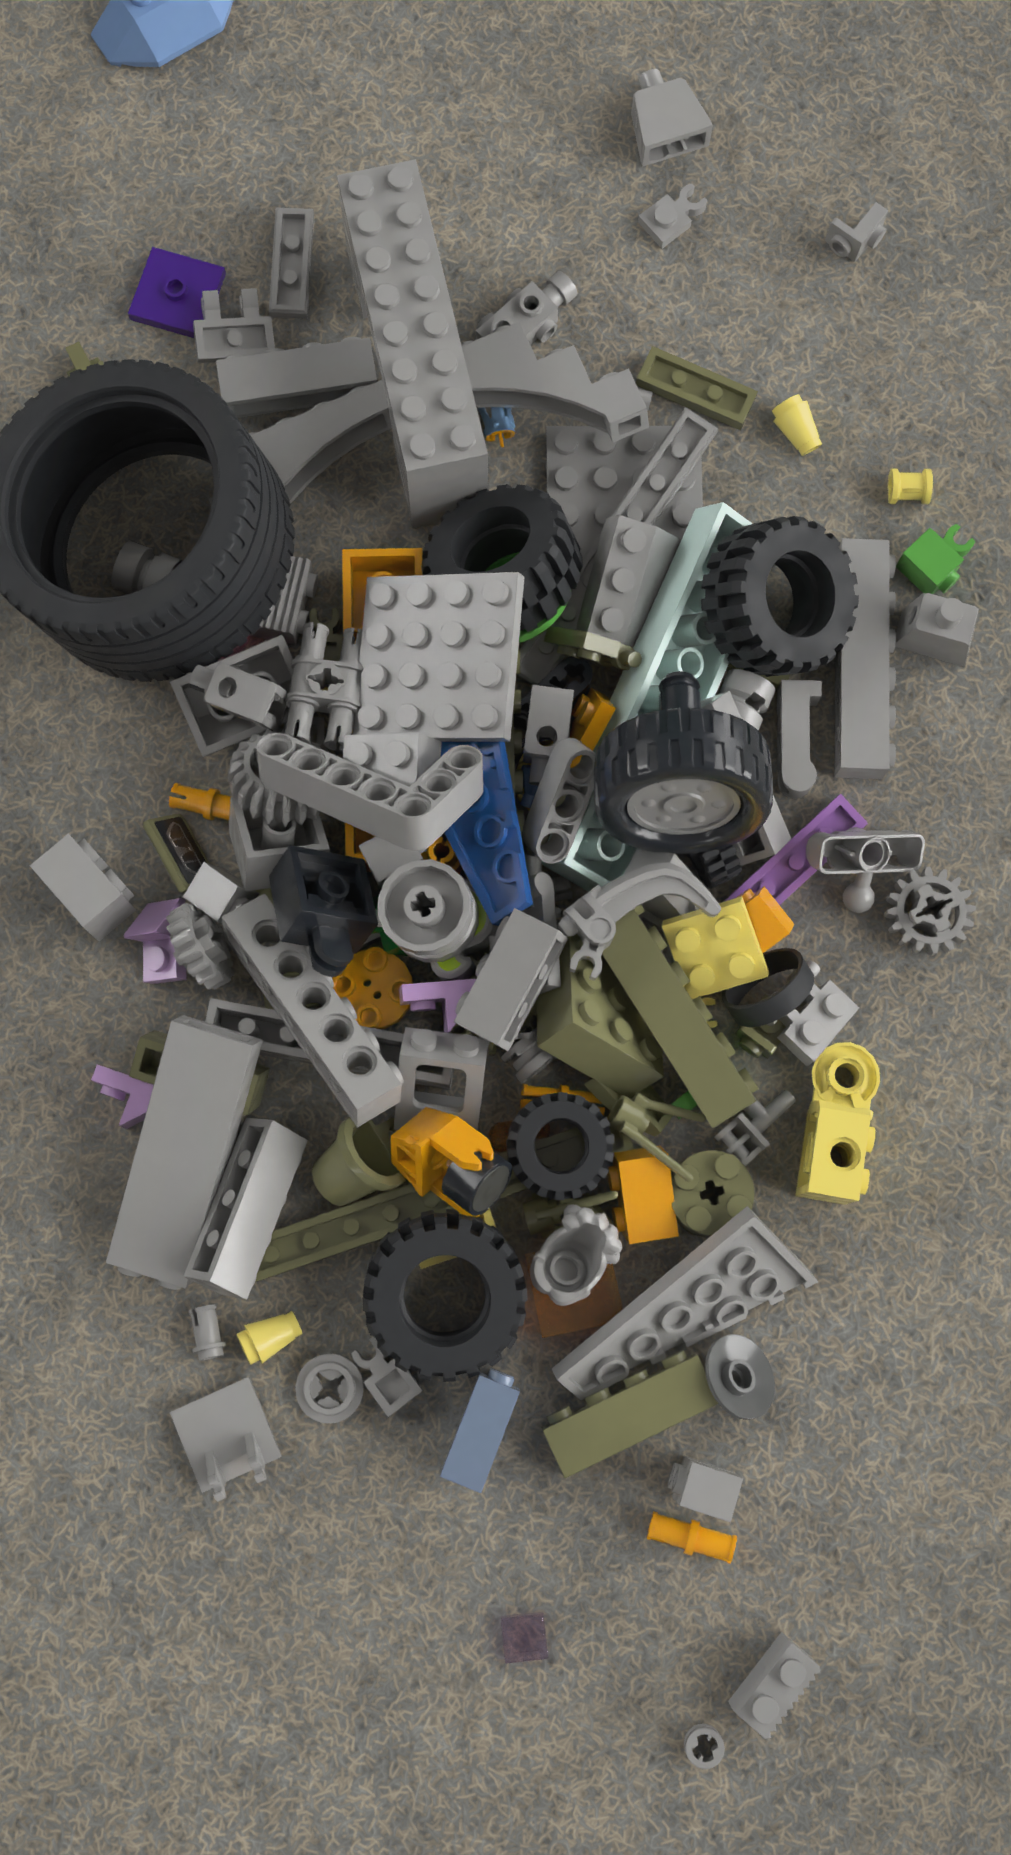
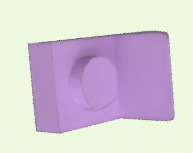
(158, 956)
(425, 995)
(117, 1086)

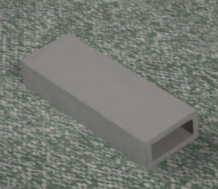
(182, 1148)

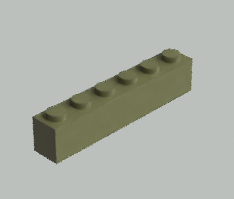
(678, 1020)

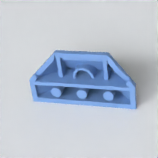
(156, 30)

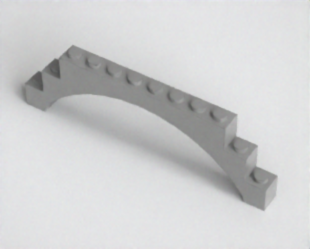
(501, 375)

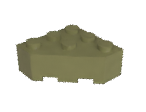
(597, 1027)

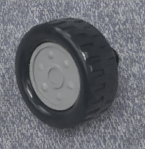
(683, 775)

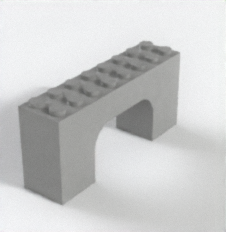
(414, 338)

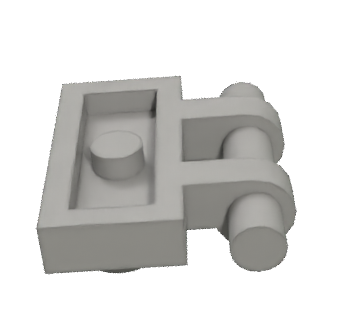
(818, 1021)

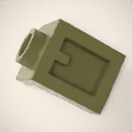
(760, 1039)

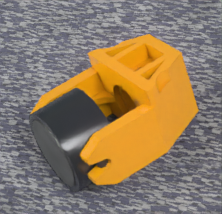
(451, 1160)

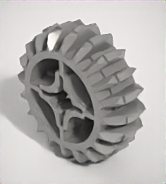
(260, 800)

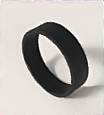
(779, 1003)

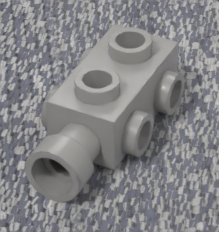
(538, 322)

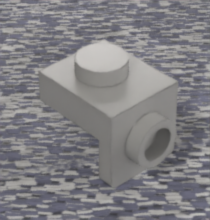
(852, 242)

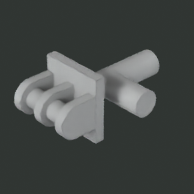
(751, 1131)

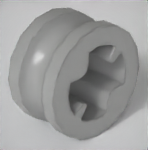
(717, 1750)

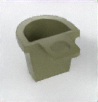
(357, 1163)

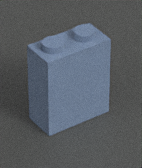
(481, 1430)

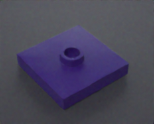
(172, 291)

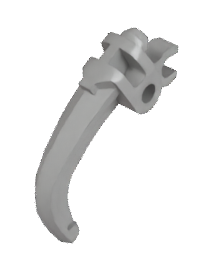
(598, 910)

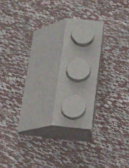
(625, 578)
(218, 729)

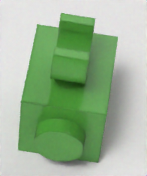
(934, 561)

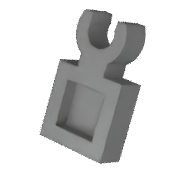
(670, 218)
(388, 1384)

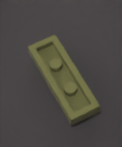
(696, 388)

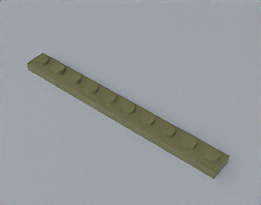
(376, 1216)

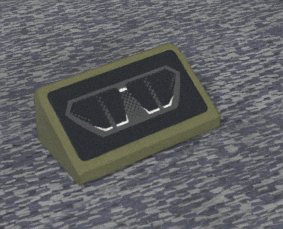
(176, 848)

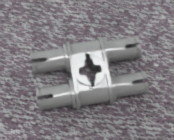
(312, 674)

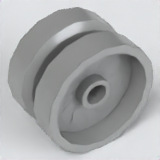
(422, 887)

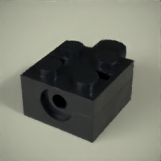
(324, 905)

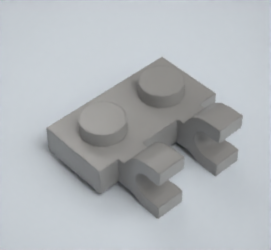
(228, 336)

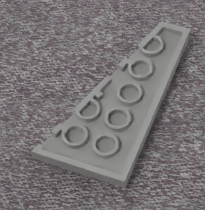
(693, 1300)

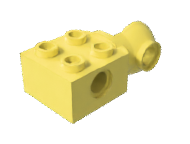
(839, 1121)

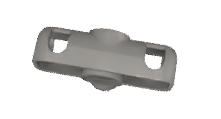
(846, 856)

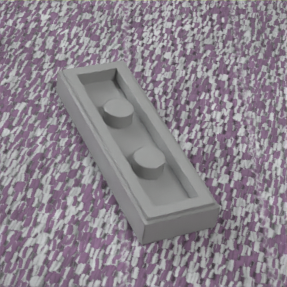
(291, 263)

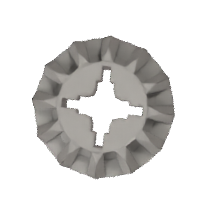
(309, 1386)

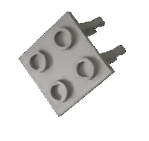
(226, 1436)

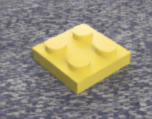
(717, 949)

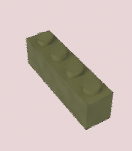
(630, 1414)

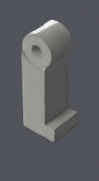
(794, 769)

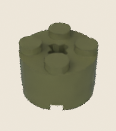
(720, 1172)

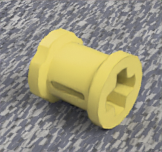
(910, 486)

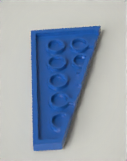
(490, 838)

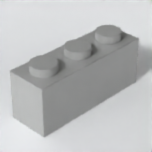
(510, 978)

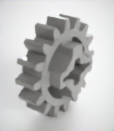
(935, 926)
(200, 946)

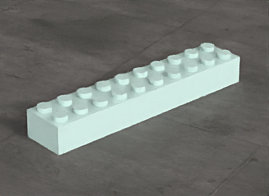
(669, 642)

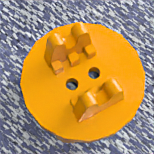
(386, 977)

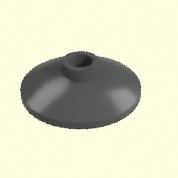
(740, 1377)

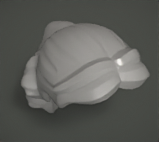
(575, 1256)

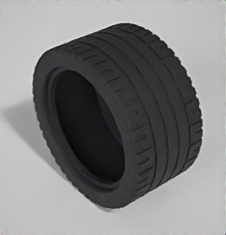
(69, 446)

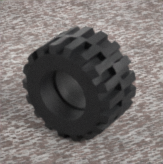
(596, 1156)

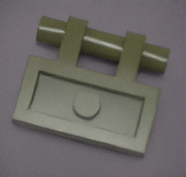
(593, 648)

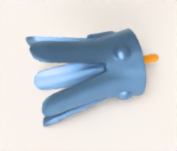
(500, 423)

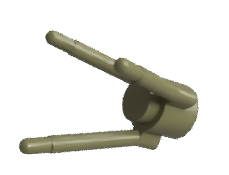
(632, 1120)
(545, 1214)

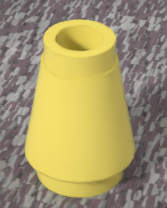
(797, 424)
(268, 1336)

